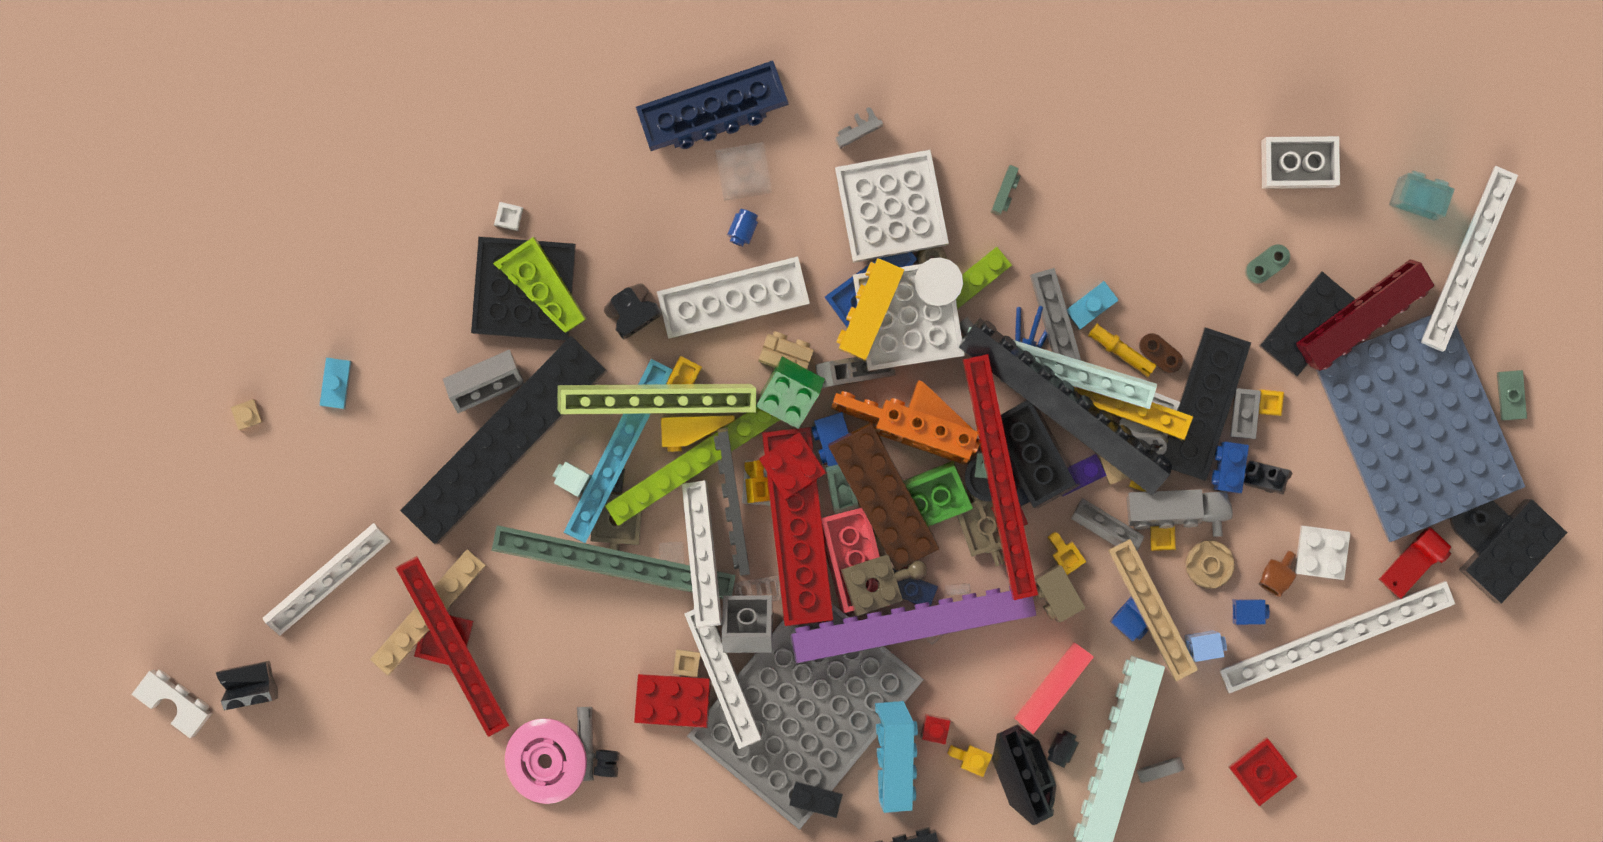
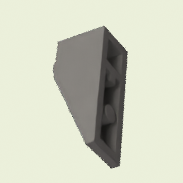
(849, 371)

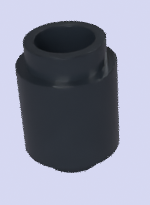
(1062, 748)

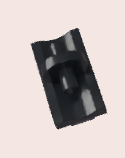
(1267, 477)

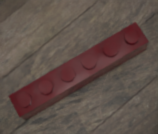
(1365, 315)

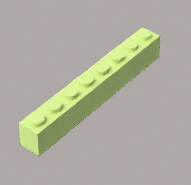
(656, 398)

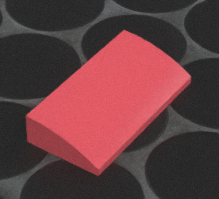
(848, 542)
(1053, 687)

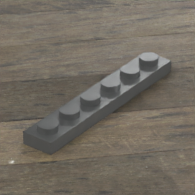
(730, 491)

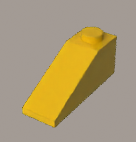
(684, 431)

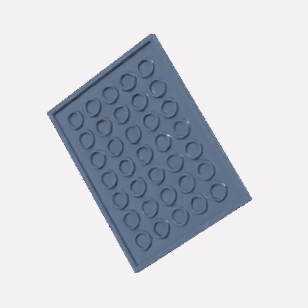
(1419, 429)

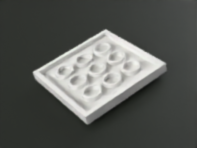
(891, 206)
(912, 329)

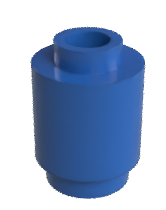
(742, 227)

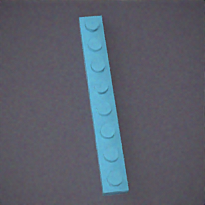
(612, 461)

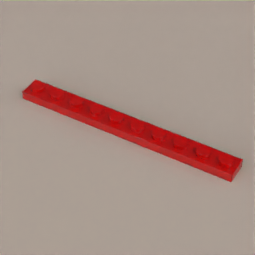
(1000, 477)

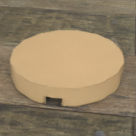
(1210, 564)

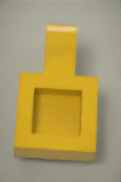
(757, 484)
(1066, 555)
(973, 759)

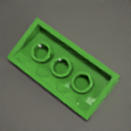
(939, 493)

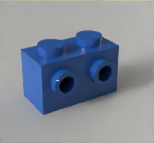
(1230, 467)

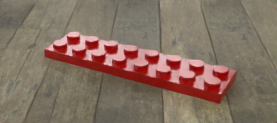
(799, 545)

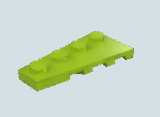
(539, 280)

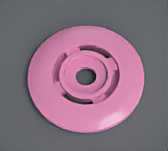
(561, 777)

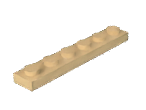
(1152, 610)
(414, 626)

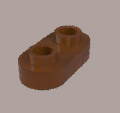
(1160, 353)

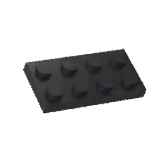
(1314, 307)

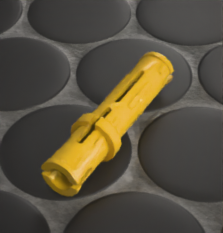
(1122, 350)

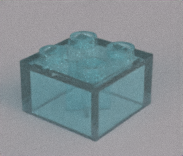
(1422, 195)

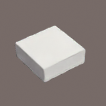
(508, 216)

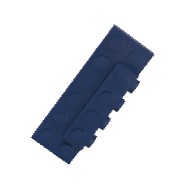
(712, 108)

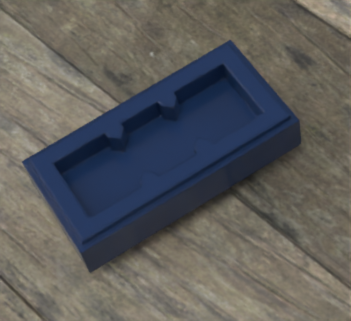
(917, 590)

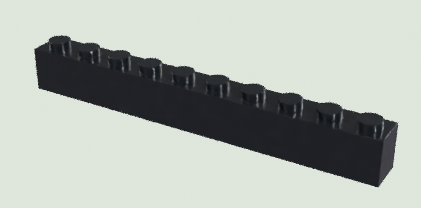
(1067, 406)

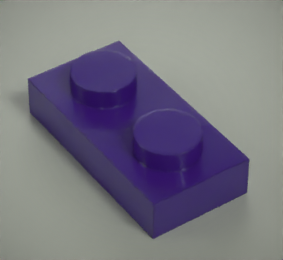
(1087, 471)

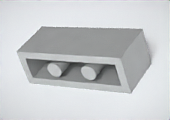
(483, 381)
(1165, 508)

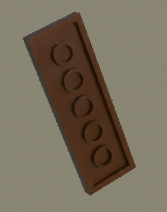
(883, 496)

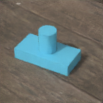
(1091, 305)
(335, 383)

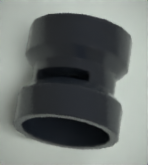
(603, 768)

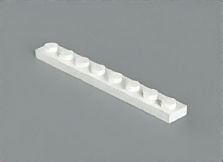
(1469, 258)

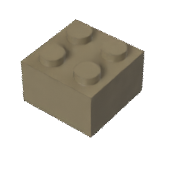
(1058, 594)

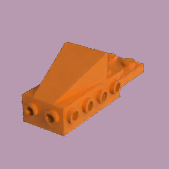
(924, 424)

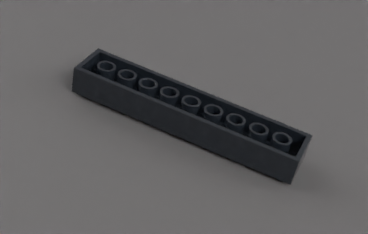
(500, 443)

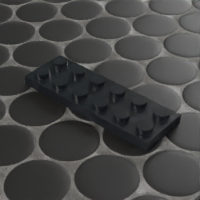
(1207, 399)

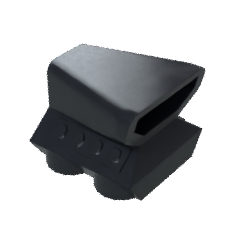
(631, 310)
(247, 685)

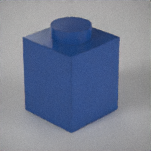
(1250, 611)

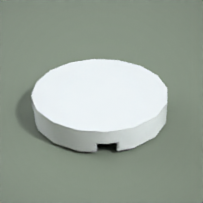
(938, 282)

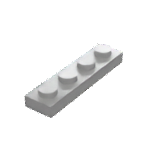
(1054, 313)

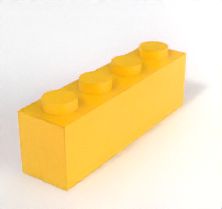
(871, 308)

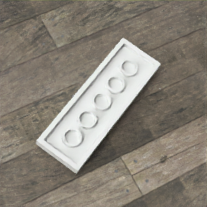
(733, 297)

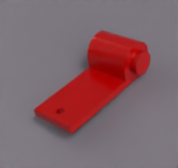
(1415, 561)

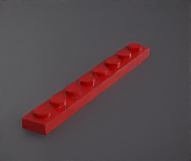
(452, 646)

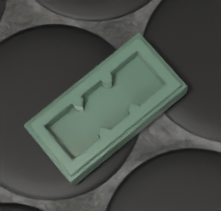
(1511, 395)

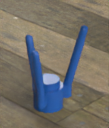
(1030, 341)

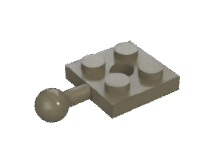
(615, 535)
(882, 571)

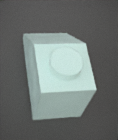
(571, 478)

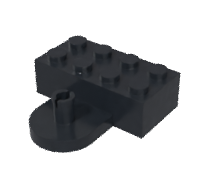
(1034, 459)
(1505, 544)

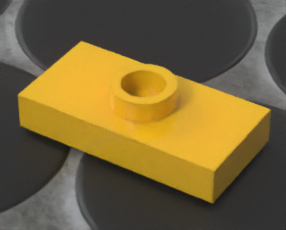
(684, 372)

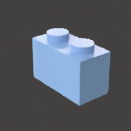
(1206, 645)

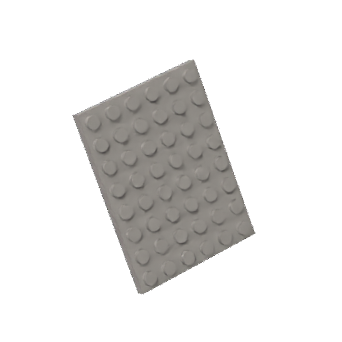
(809, 714)

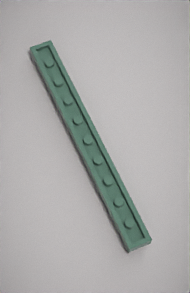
(601, 560)

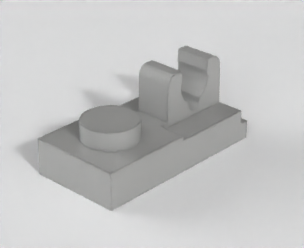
(850, 135)

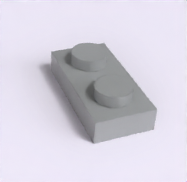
(1245, 413)

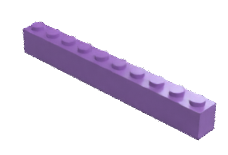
(909, 625)

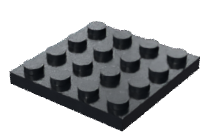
(502, 306)

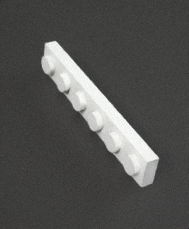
(701, 554)
(326, 579)
(725, 683)

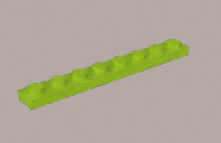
(686, 466)

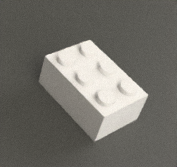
(1300, 162)

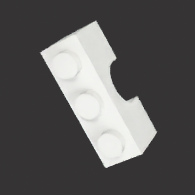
(190, 712)

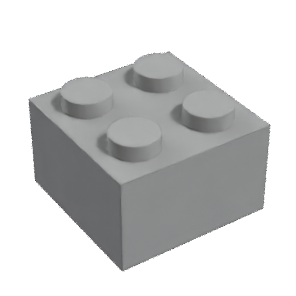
(747, 624)

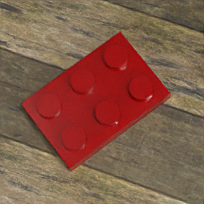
(672, 701)

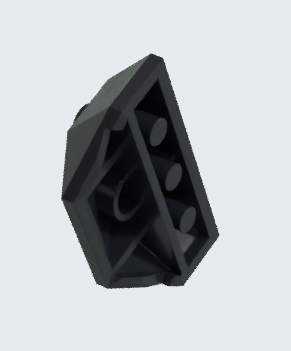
(1024, 774)

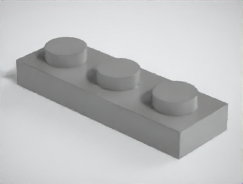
(1105, 525)

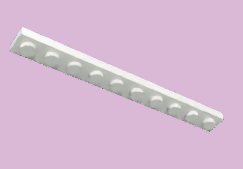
(1337, 637)

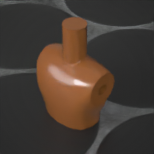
(1278, 576)

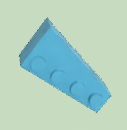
(896, 757)

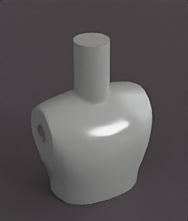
(1216, 510)

